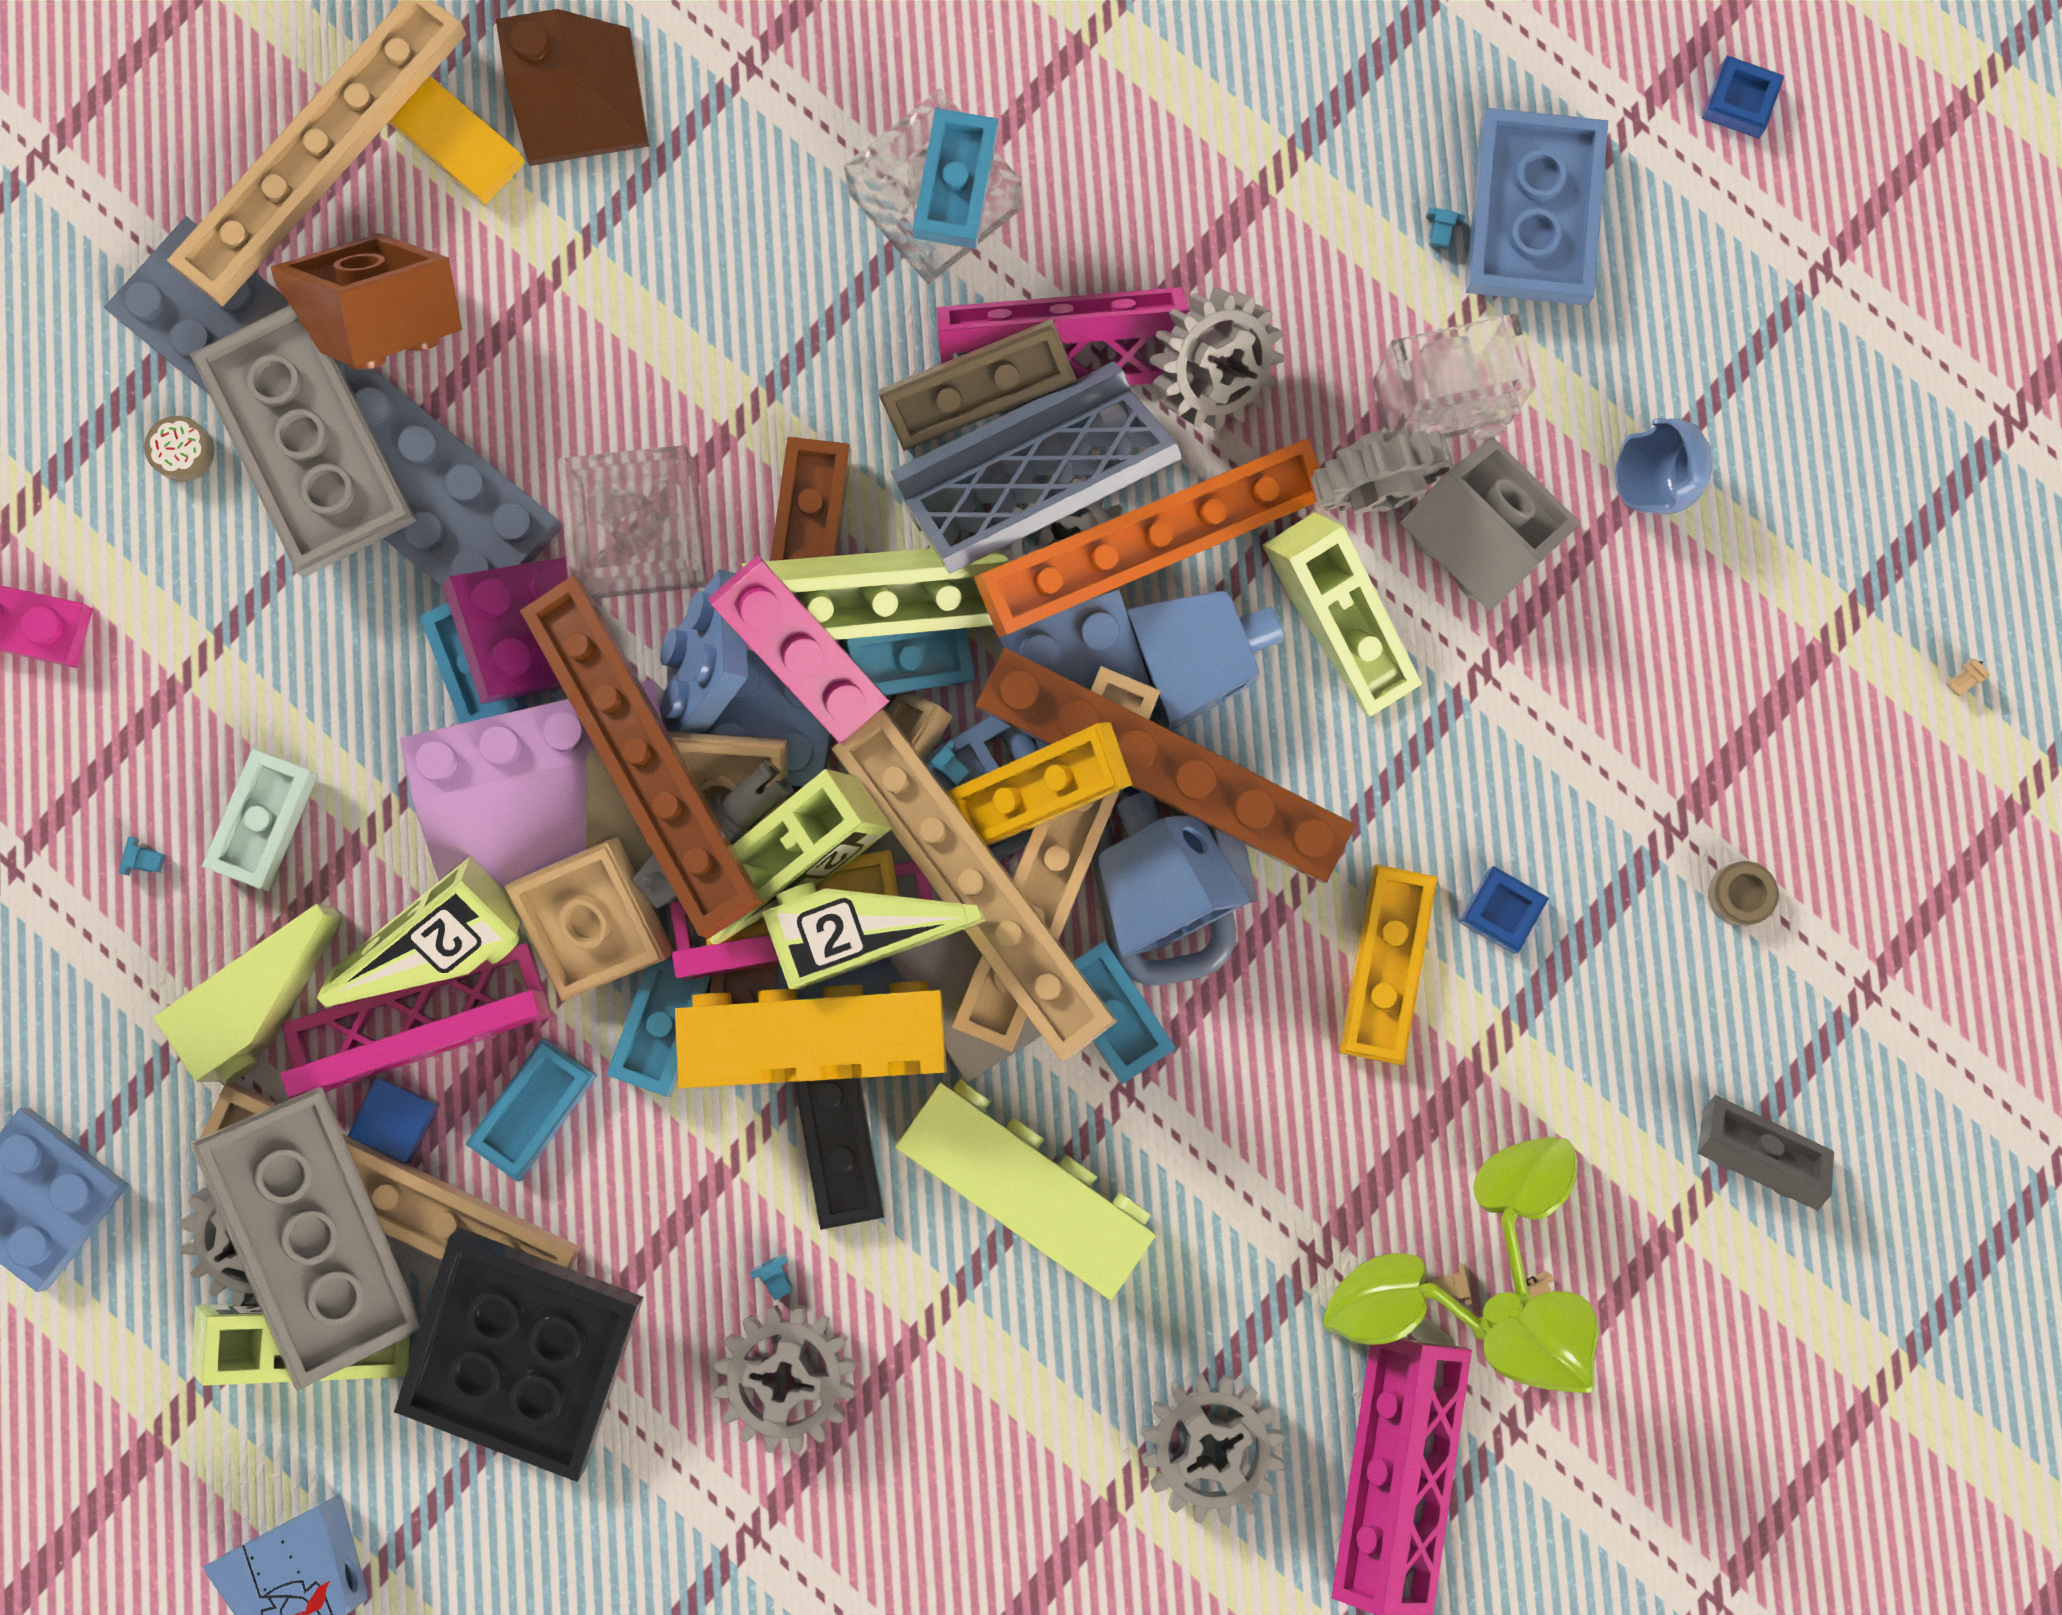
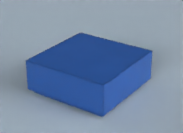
(1743, 97)
(1503, 910)
(393, 1120)

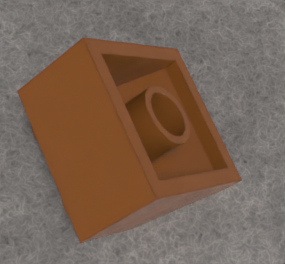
(371, 299)

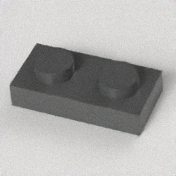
(1766, 1153)

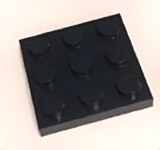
(517, 1354)

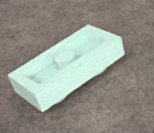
(260, 820)

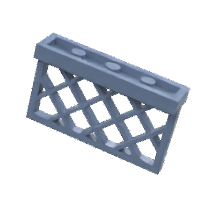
(1036, 439)

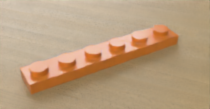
(1148, 538)

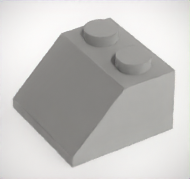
(1489, 523)

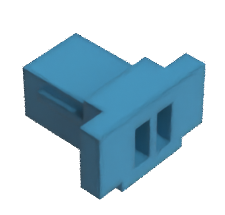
(1442, 226)
(949, 764)
(140, 858)
(774, 1276)

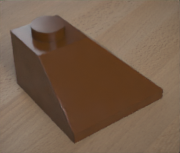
(571, 85)

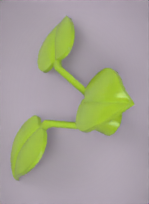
(1526, 1339)

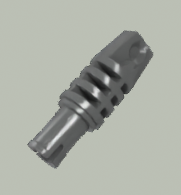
(736, 816)

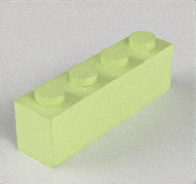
(887, 592)
(1026, 1189)

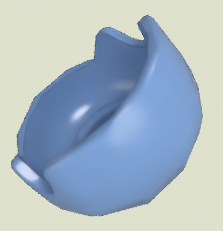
(1664, 467)

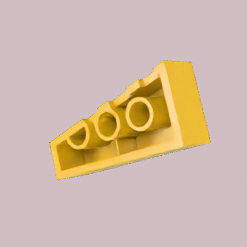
(810, 1038)

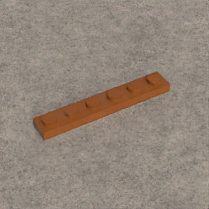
(641, 758)
(1171, 767)

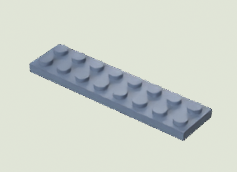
(463, 505)

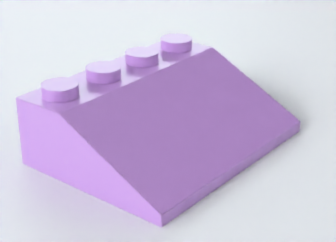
(505, 788)

